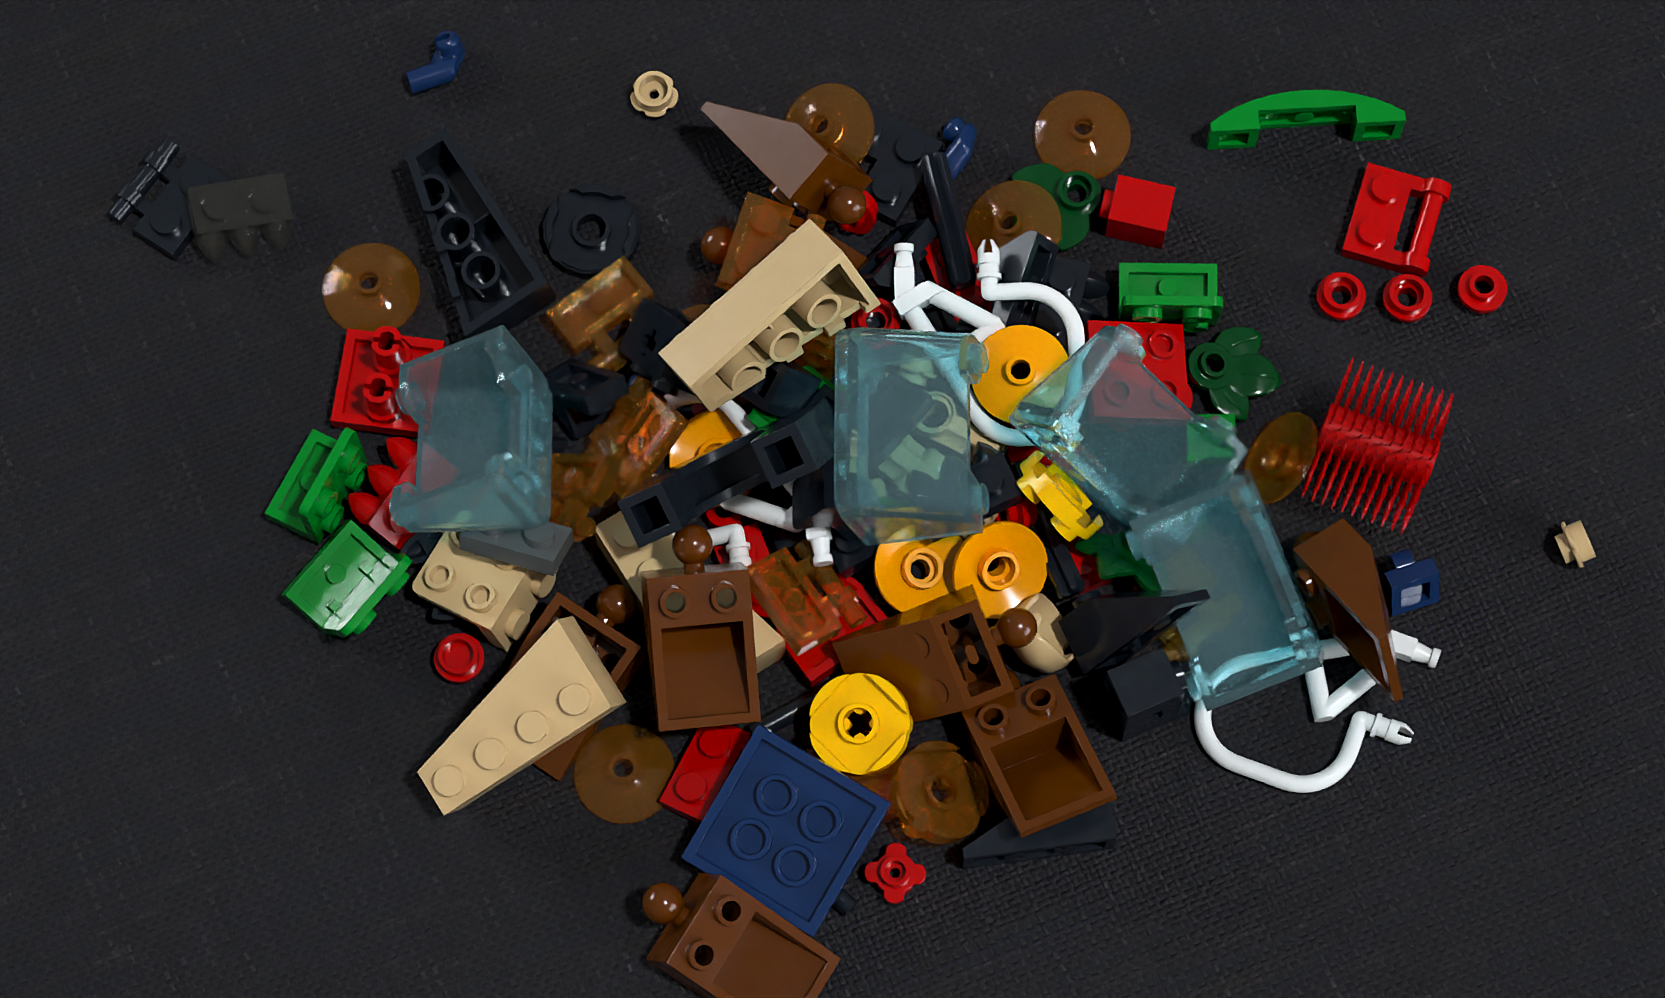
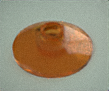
(847, 114)
(1092, 153)
(1028, 201)
(384, 305)
(1282, 455)
(626, 798)

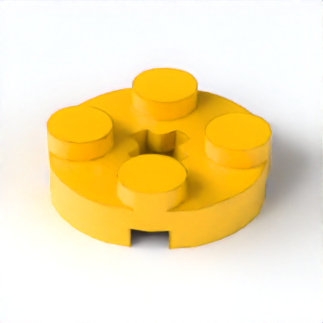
(1060, 496)
(889, 723)

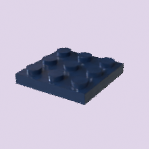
(787, 829)

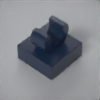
(1410, 583)

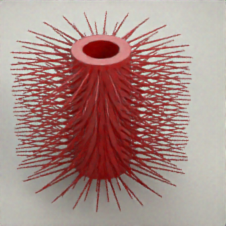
(1379, 446)

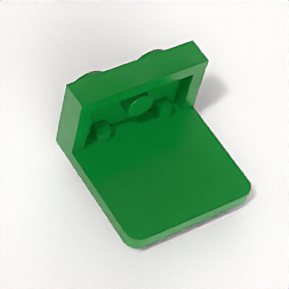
(1169, 294)
(318, 484)
(347, 581)

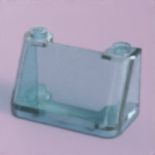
(1123, 429)
(906, 434)
(479, 438)
(1256, 619)

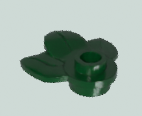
(1059, 184)
(1240, 371)
(1116, 560)

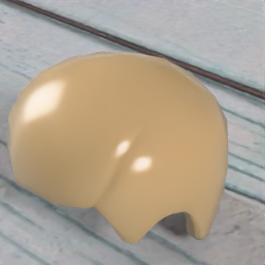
(1049, 645)

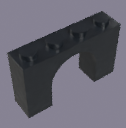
(770, 453)

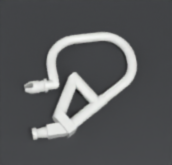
(911, 300)
(754, 508)
(1323, 709)

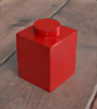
(1137, 211)

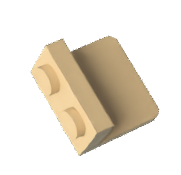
(482, 590)

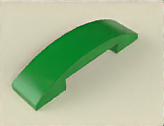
(1367, 116)

